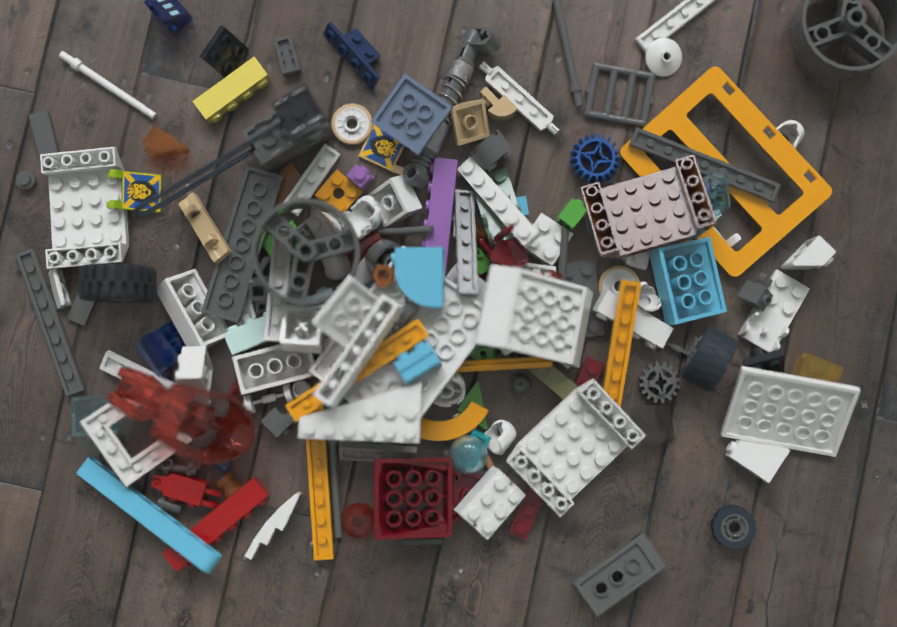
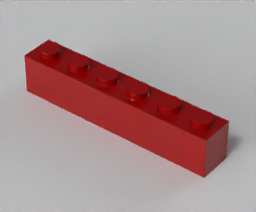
(223, 519)

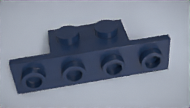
(355, 51)

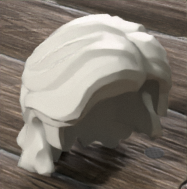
(365, 216)

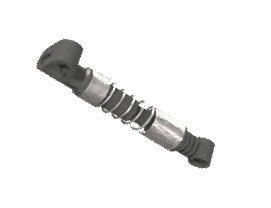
(476, 41)

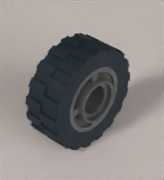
(744, 533)

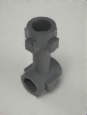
(168, 468)

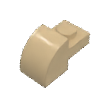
(500, 109)

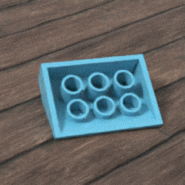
(687, 281)

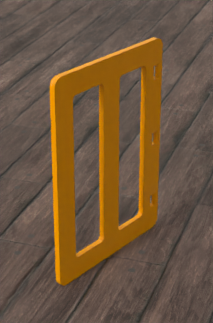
(772, 226)

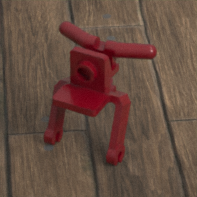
(506, 253)

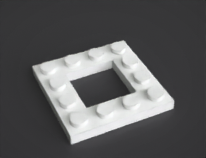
(125, 467)

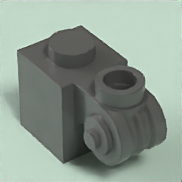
(278, 422)

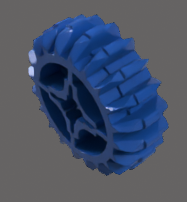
(600, 143)

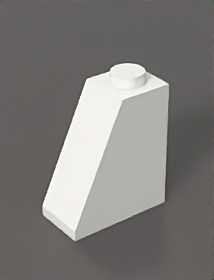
(757, 458)

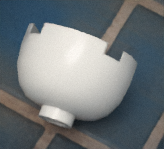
(452, 392)

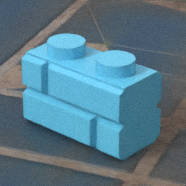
(418, 362)

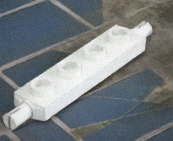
(526, 104)

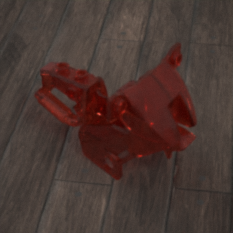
(178, 413)

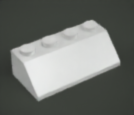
(183, 299)

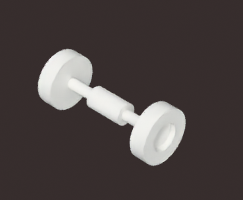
(248, 400)

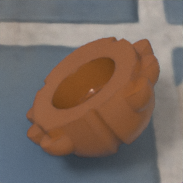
(480, 232)
(379, 275)

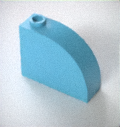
(421, 274)

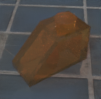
(162, 144)

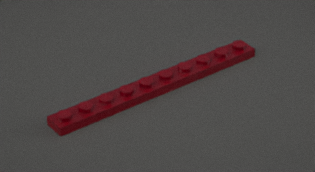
(532, 501)

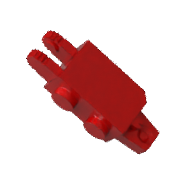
(184, 488)

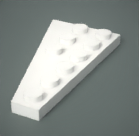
(382, 417)

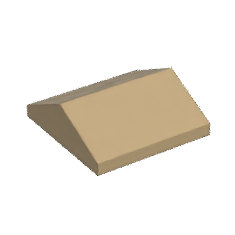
(470, 121)

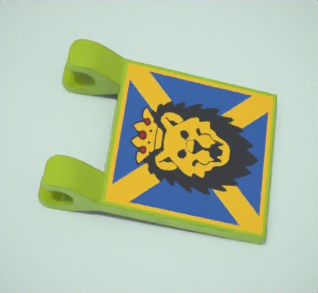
(135, 189)

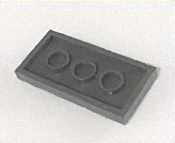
(584, 274)

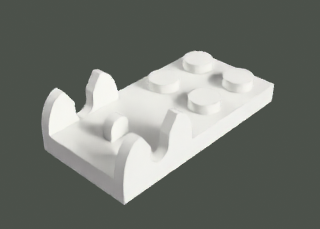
(769, 327)

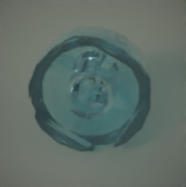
(468, 454)

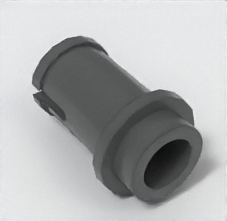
(167, 505)

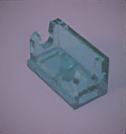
(717, 191)

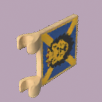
(382, 150)

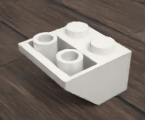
(320, 226)

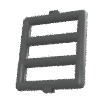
(614, 71)

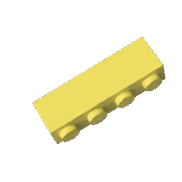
(232, 90)

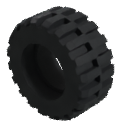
(117, 283)

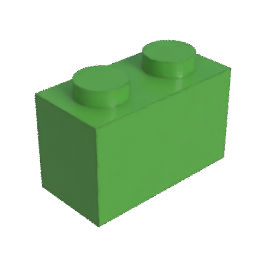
(571, 214)

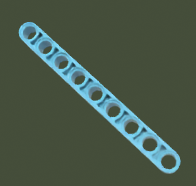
(150, 515)

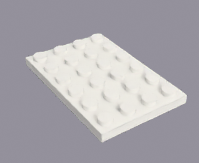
(789, 411)

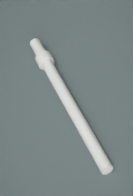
(78, 65)

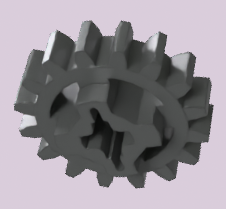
(658, 374)

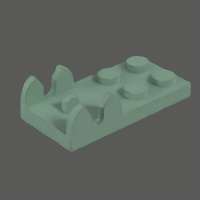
(491, 221)

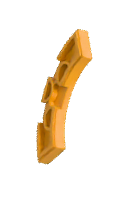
(454, 427)

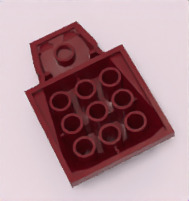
(417, 497)

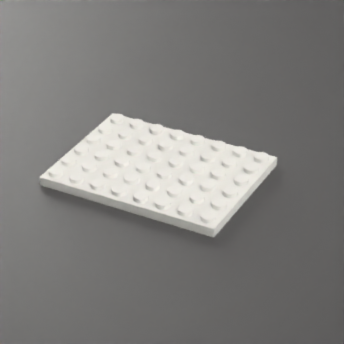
(451, 336)

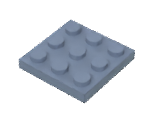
(411, 114)

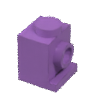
(360, 176)

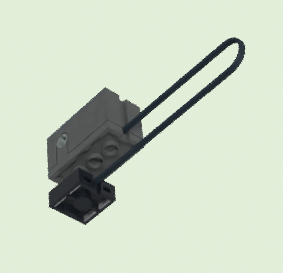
(275, 140)

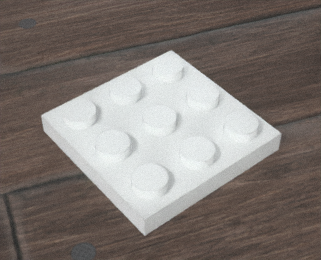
(345, 311)

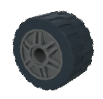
(709, 358)

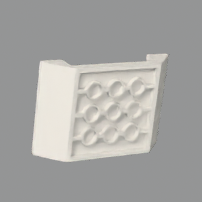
(80, 220)
(534, 315)
(573, 445)

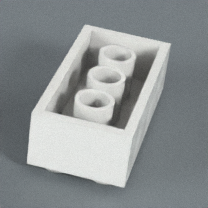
(271, 368)

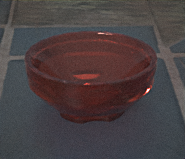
(353, 510)

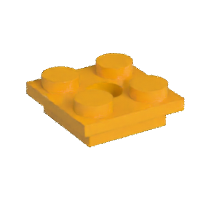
(336, 182)

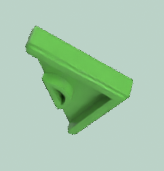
(475, 396)

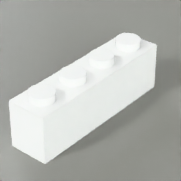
(645, 327)

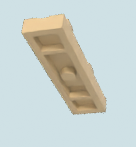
(205, 228)

